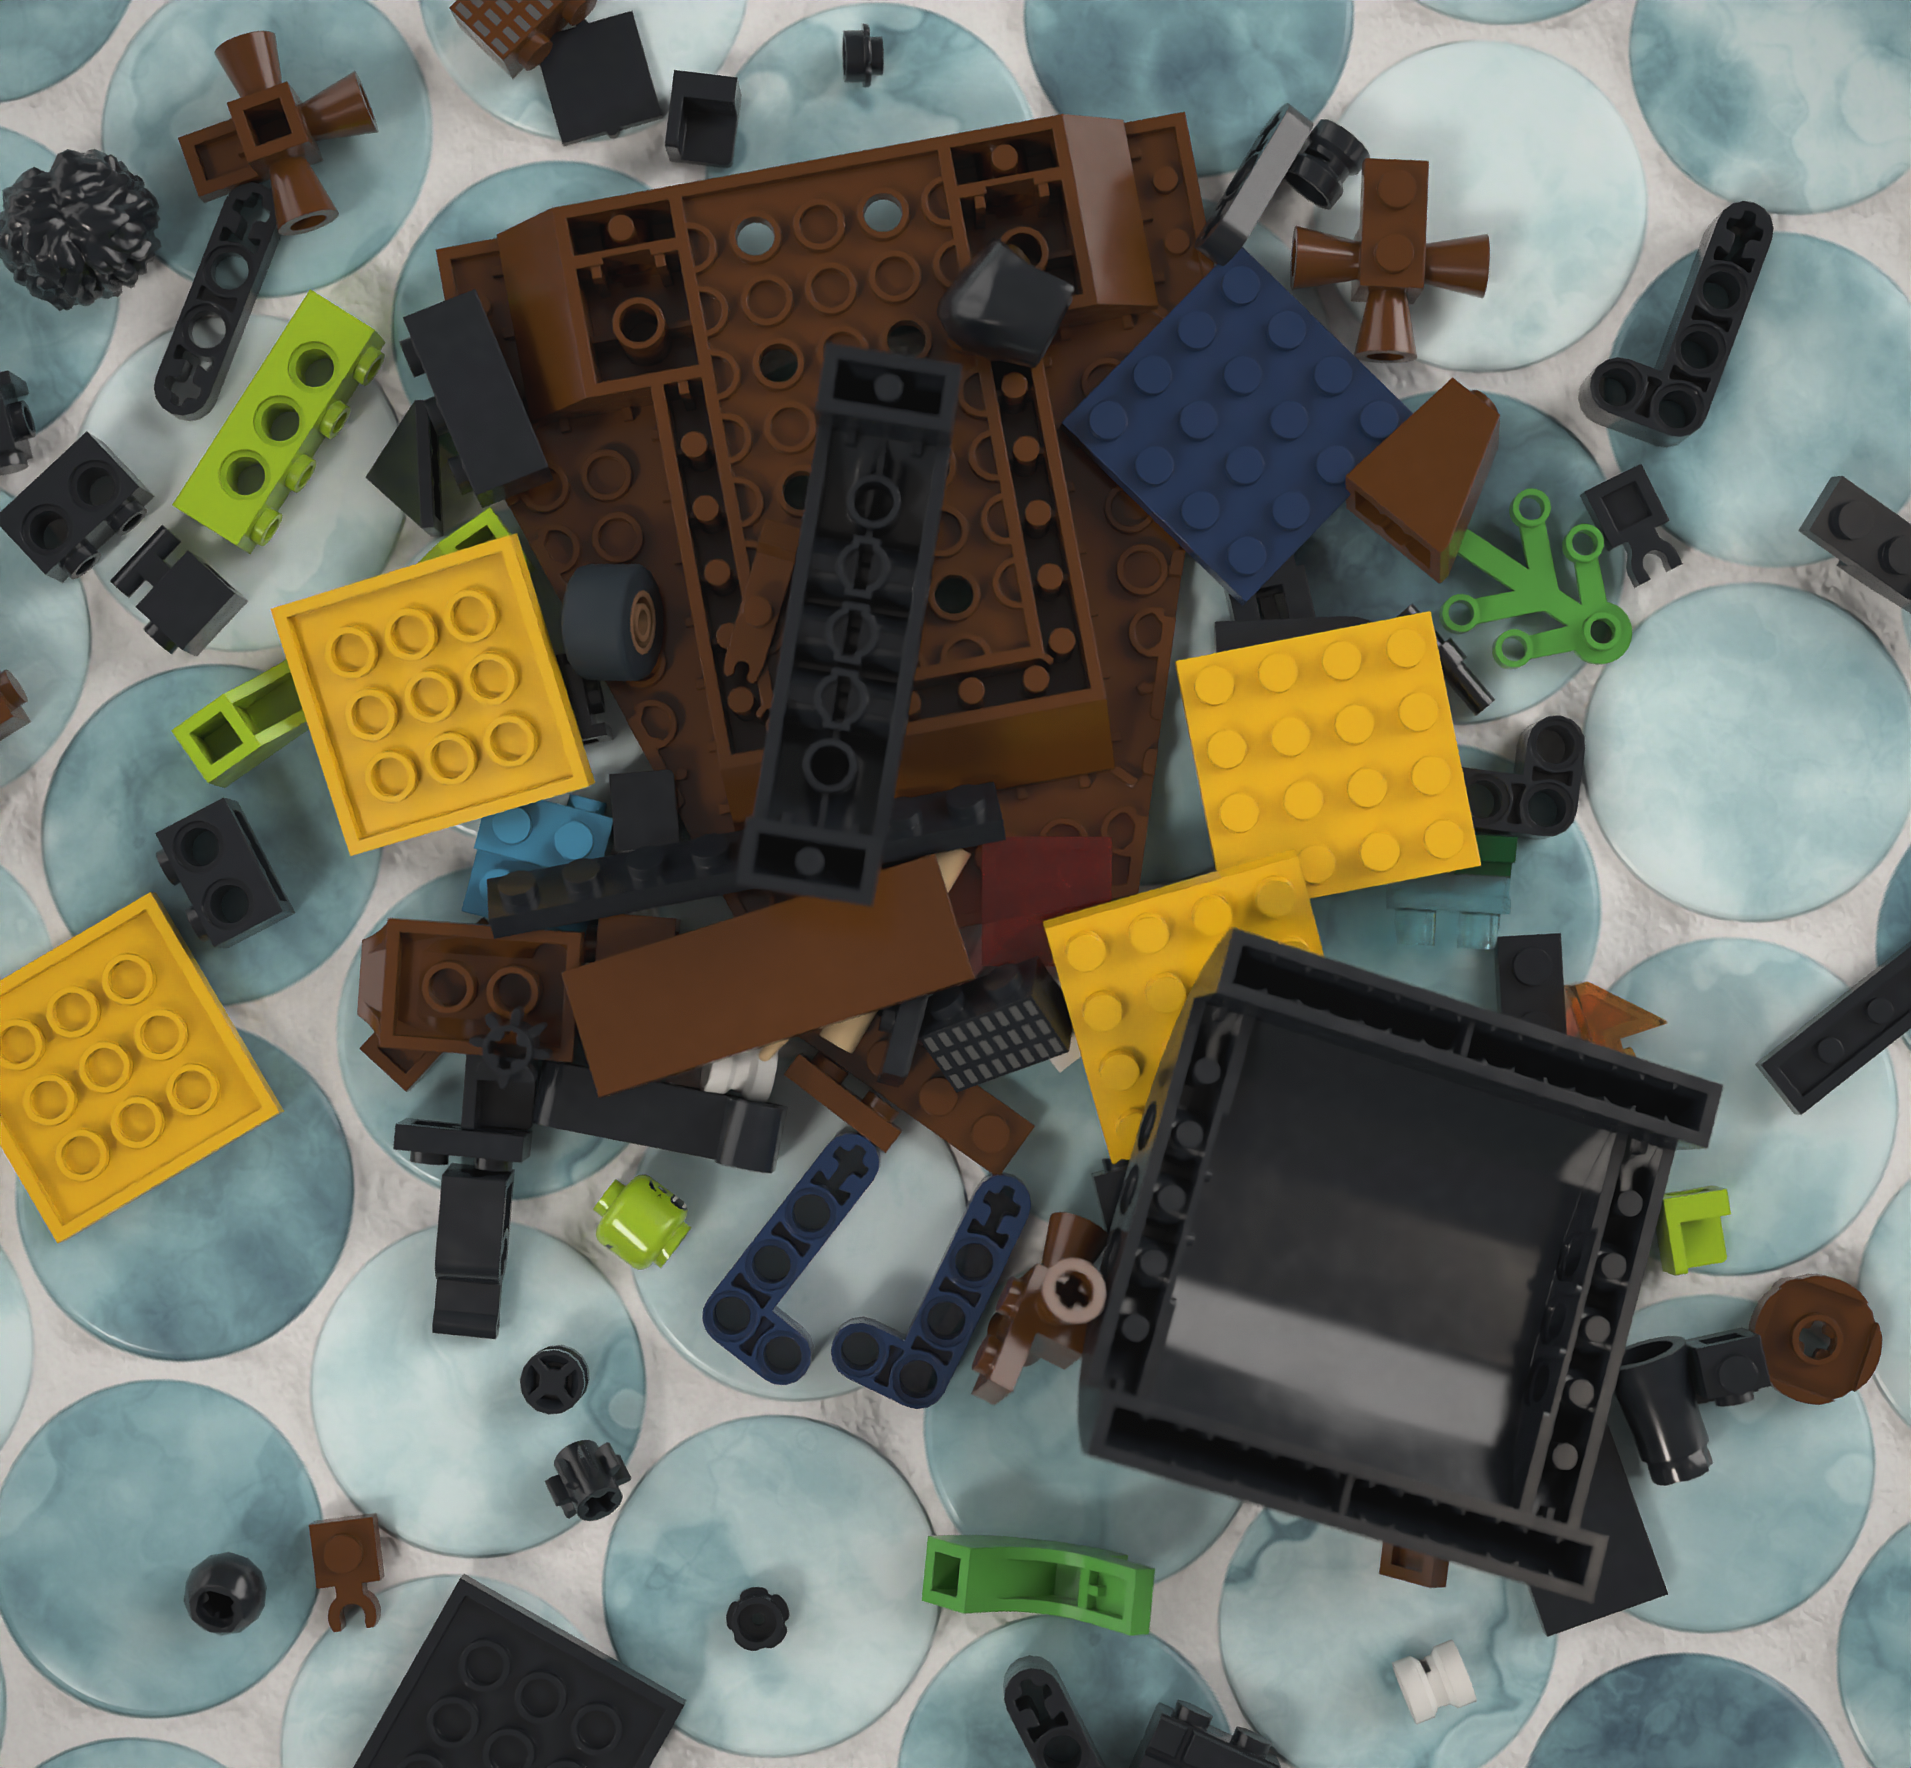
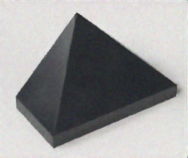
(411, 471)

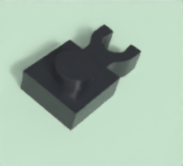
(1627, 515)

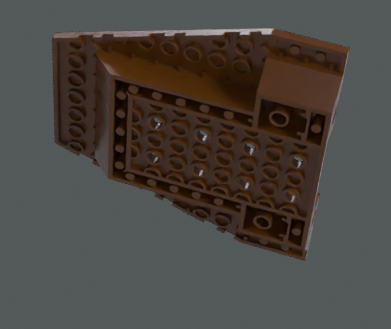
(669, 449)

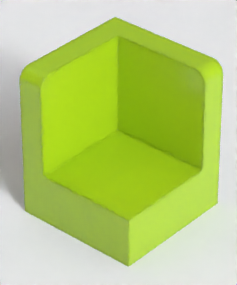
(1691, 1228)

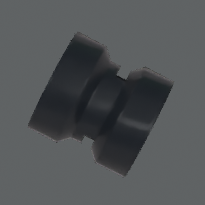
(1326, 164)

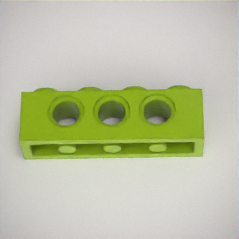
(279, 387)

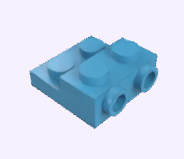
(534, 839)

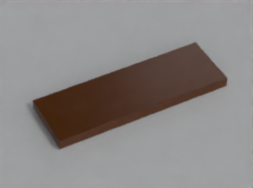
(765, 978)

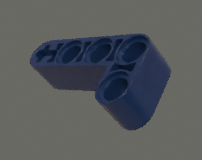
(801, 1245)
(946, 1285)

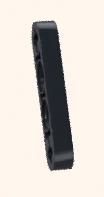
(210, 299)

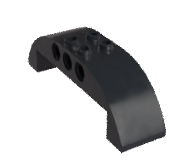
(852, 625)

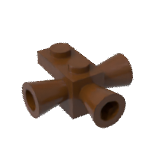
(274, 134)
(1390, 258)
(1044, 1309)

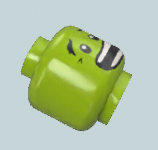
(641, 1222)

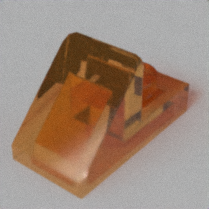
(1606, 1017)

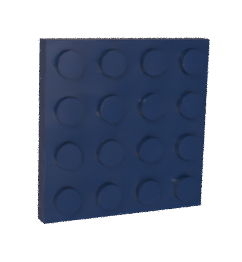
(1236, 424)

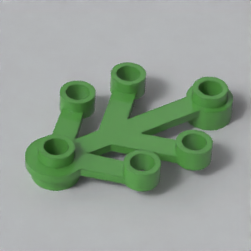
(1537, 591)

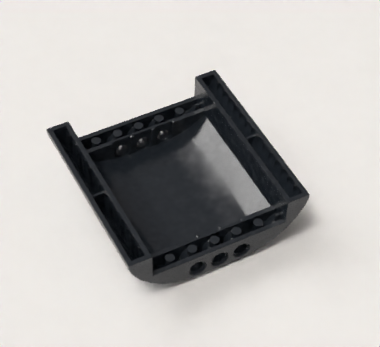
(1382, 1260)

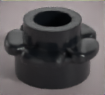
(861, 56)
(754, 1636)

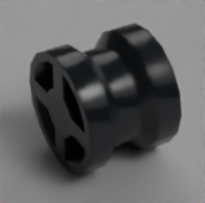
(545, 1387)

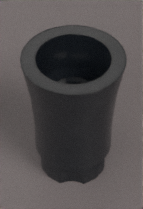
(1663, 1409)

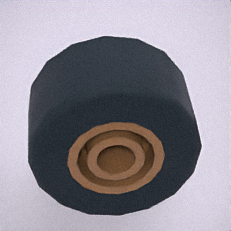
(612, 622)

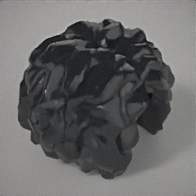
(78, 229)

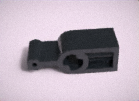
(471, 1250)

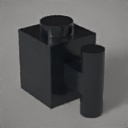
(186, 600)

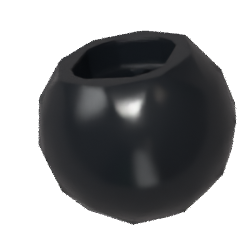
(225, 1593)

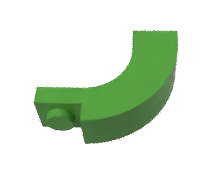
(1038, 1578)

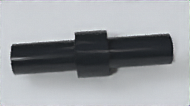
(1457, 673)

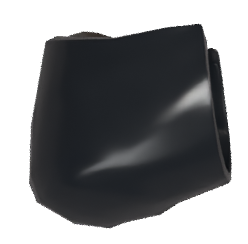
(1004, 306)

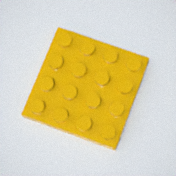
(433, 695)
(1332, 753)
(1137, 959)
(118, 1068)

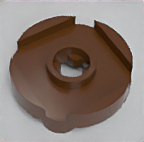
(1846, 1319)

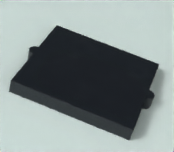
(599, 79)

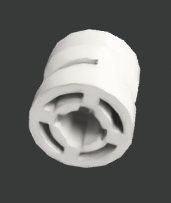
(742, 1074)
(1434, 1681)

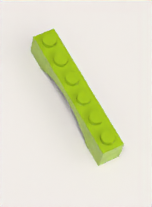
(266, 712)

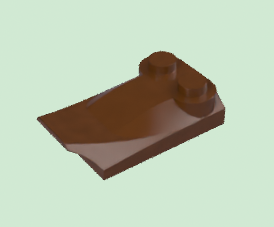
(436, 981)

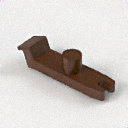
(763, 599)

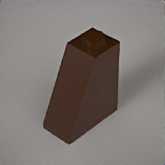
(1429, 477)

